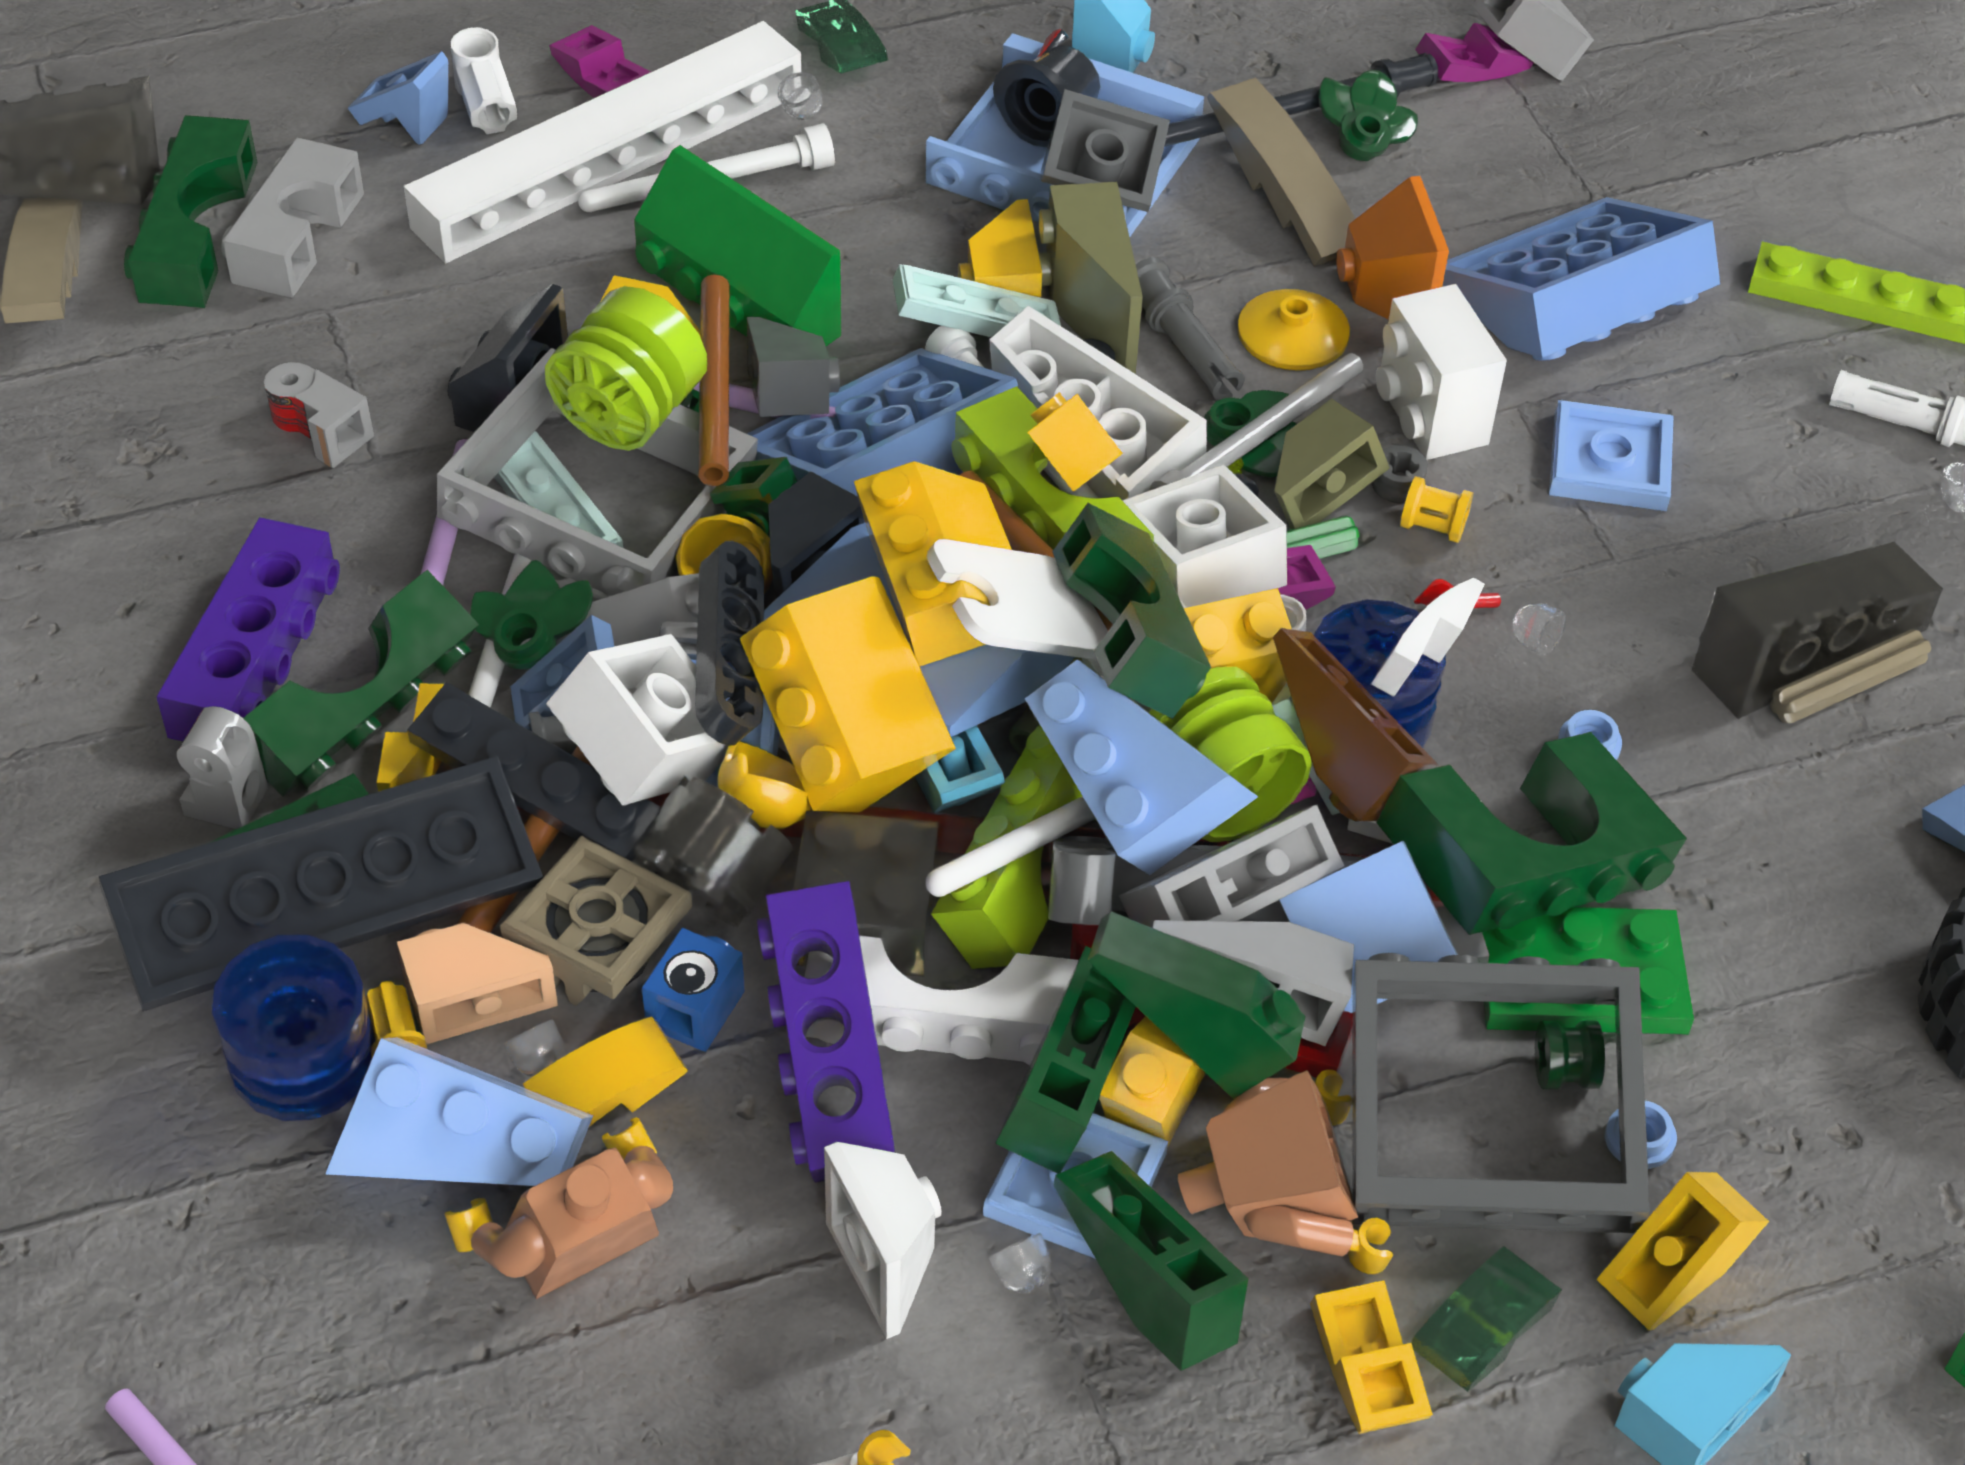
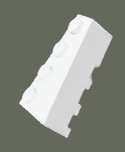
(1141, 419)

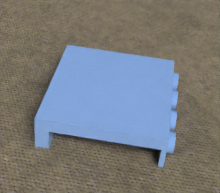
(998, 167)

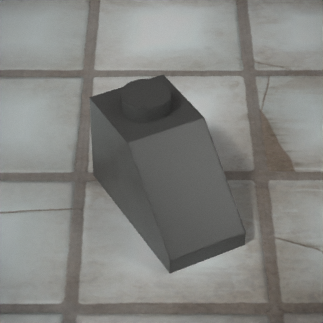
(789, 369)

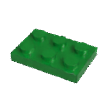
(1625, 935)

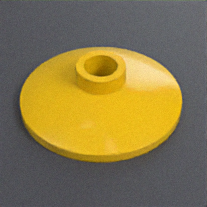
(1293, 329)

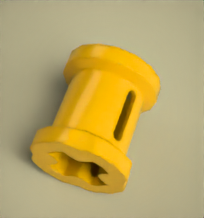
(1436, 509)

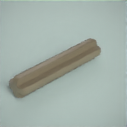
(1850, 676)

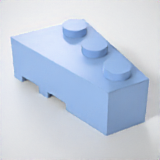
(1132, 770)
(453, 1123)

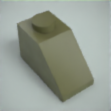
(1326, 463)

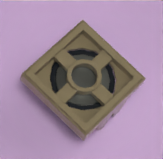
(600, 919)

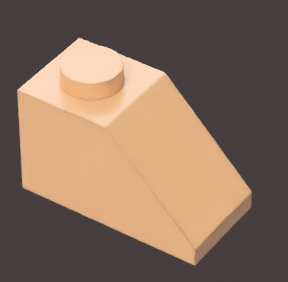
(472, 980)

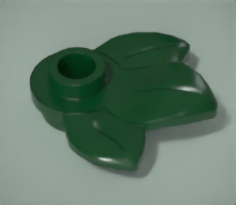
(1366, 114)
(1232, 414)
(530, 609)

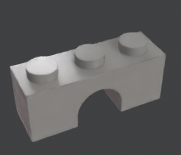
(272, 239)

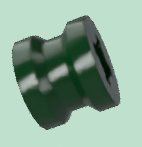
(1569, 1054)

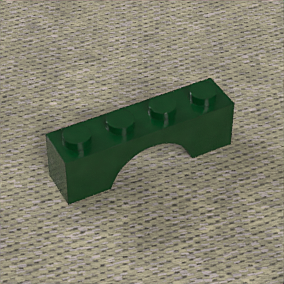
(204, 167)
(412, 638)
(1152, 645)

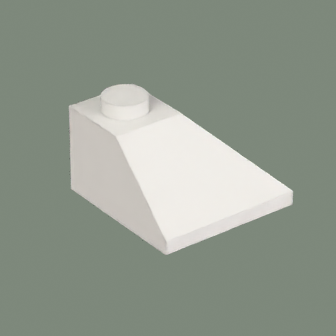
(881, 1226)

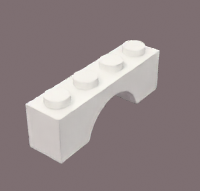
(989, 1020)

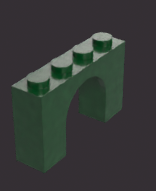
(1499, 877)

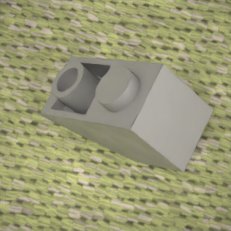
(1538, 30)

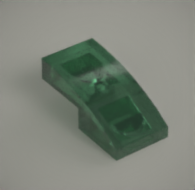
(842, 35)
(1485, 1318)

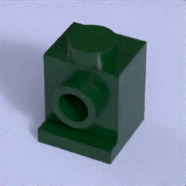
(753, 487)

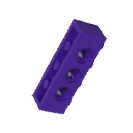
(251, 625)
(825, 922)

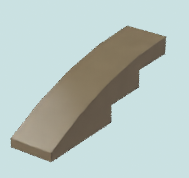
(1285, 165)
(41, 260)

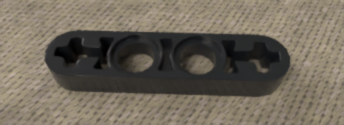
(720, 639)

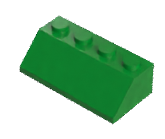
(710, 225)

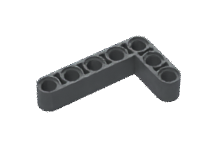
(1091, 876)

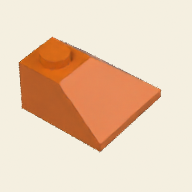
(1393, 249)

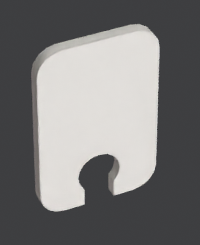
(1027, 600)

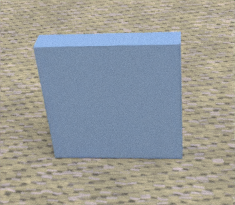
(1611, 455)
(1376, 907)
(1026, 1192)

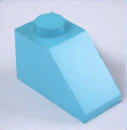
(1113, 31)
(961, 774)
(1696, 1398)

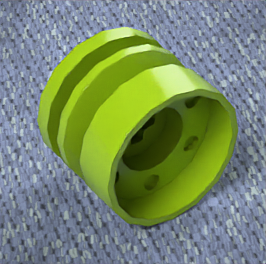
(626, 368)
(1247, 740)

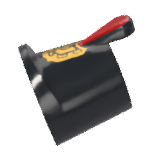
(1032, 91)

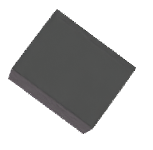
(1105, 144)

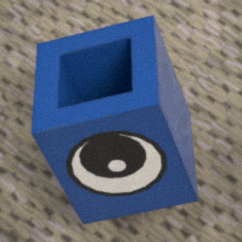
(694, 988)

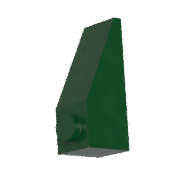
(1204, 1002)
(1068, 1069)
(1157, 1263)

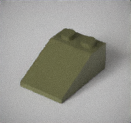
(1092, 266)

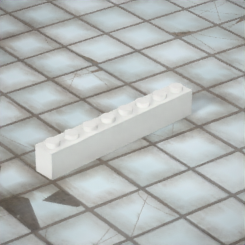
(599, 142)

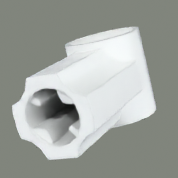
(482, 80)

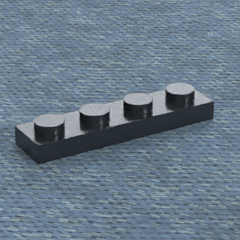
(538, 773)

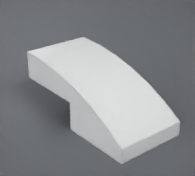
(1429, 634)

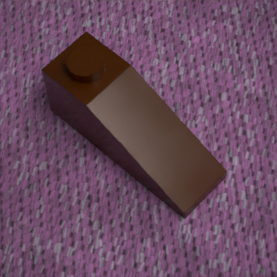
(1348, 733)

